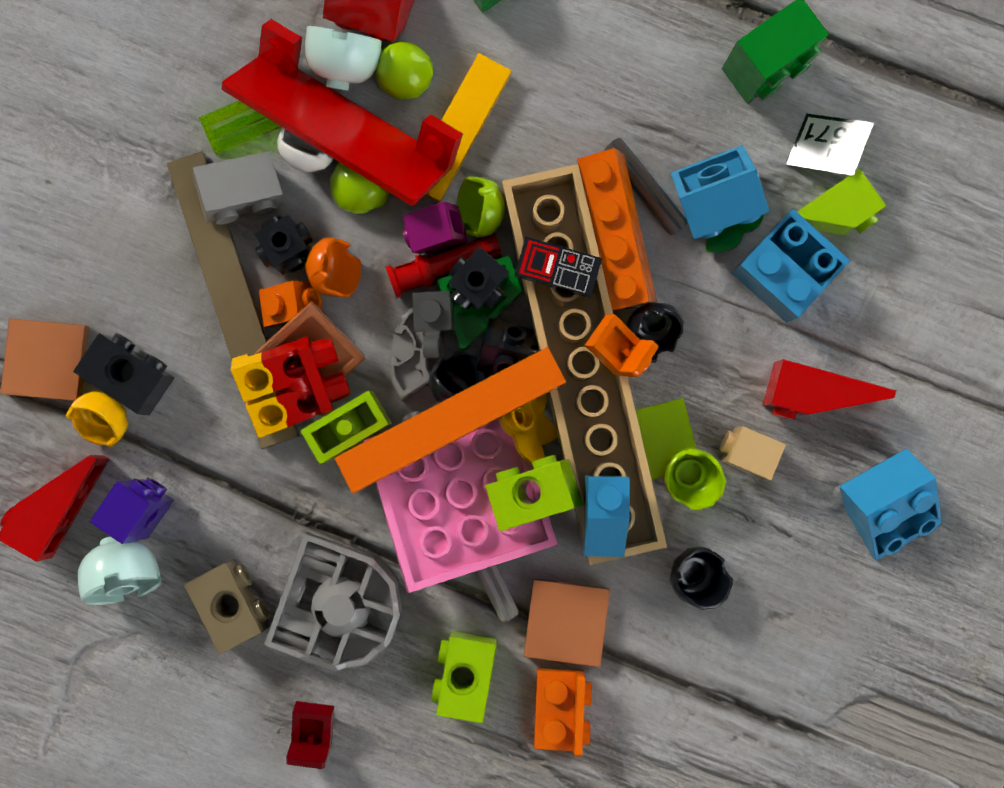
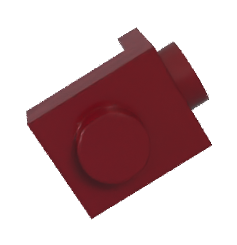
(310, 735)

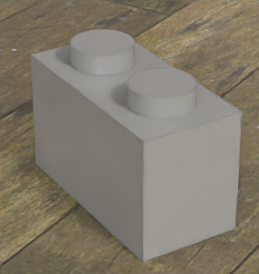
(237, 187)

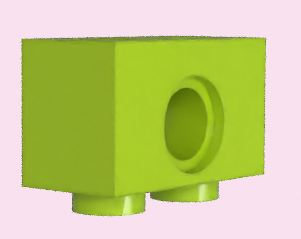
(346, 427)
(515, 508)
(469, 699)

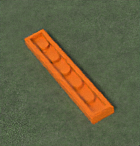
(450, 420)

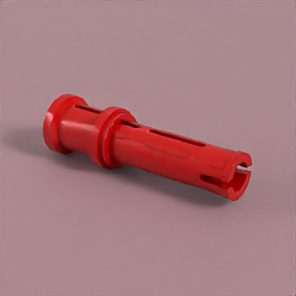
(425, 270)

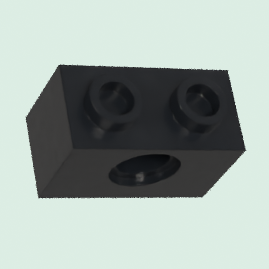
(103, 367)

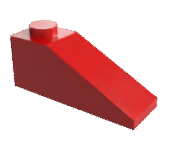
(808, 390)
(45, 516)

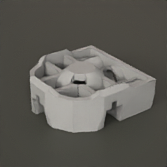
(300, 630)

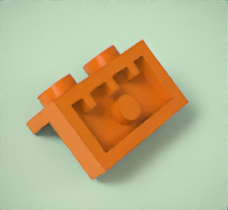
(561, 710)

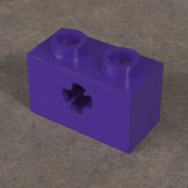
(132, 509)

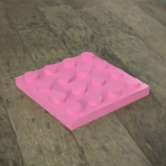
(444, 515)

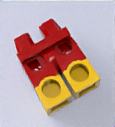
(287, 384)

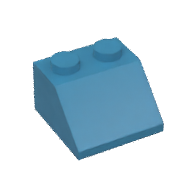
(720, 192)

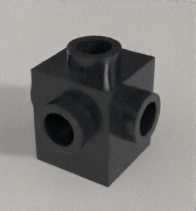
(295, 251)
(478, 267)
(504, 346)

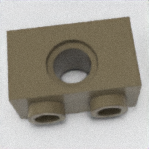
(224, 627)

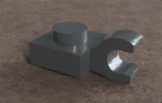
(433, 315)

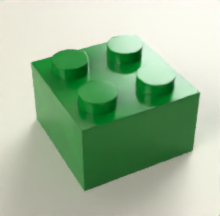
(774, 51)

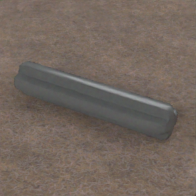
(650, 191)

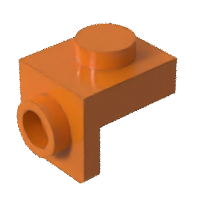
(285, 301)
(620, 348)

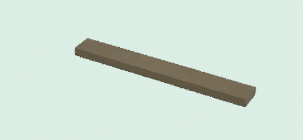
(223, 276)

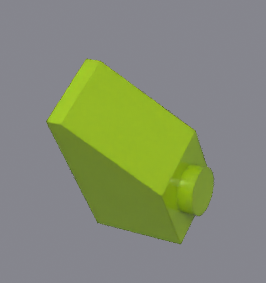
(845, 206)

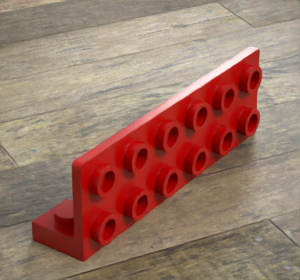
(338, 125)

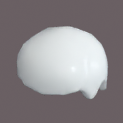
(300, 153)

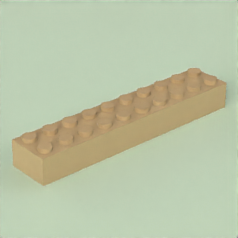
(594, 407)

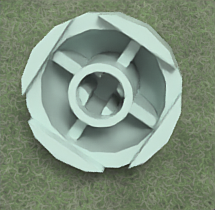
(341, 56)
(117, 570)

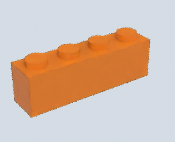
(617, 229)

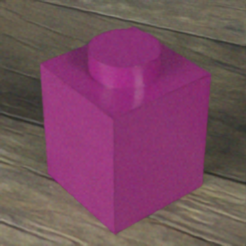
(434, 228)

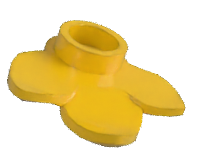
(530, 429)

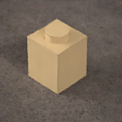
(751, 452)

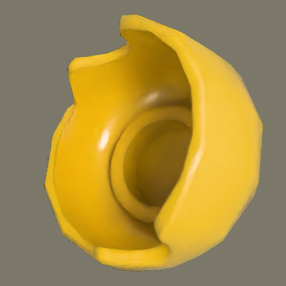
(98, 418)

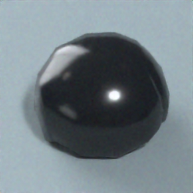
(657, 323)
(454, 375)
(701, 578)

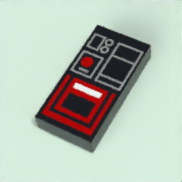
(558, 267)

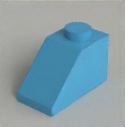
(606, 515)

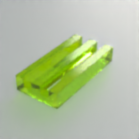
(240, 137)

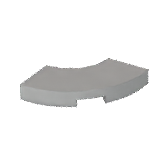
(406, 360)

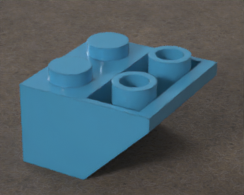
(790, 266)
(892, 503)

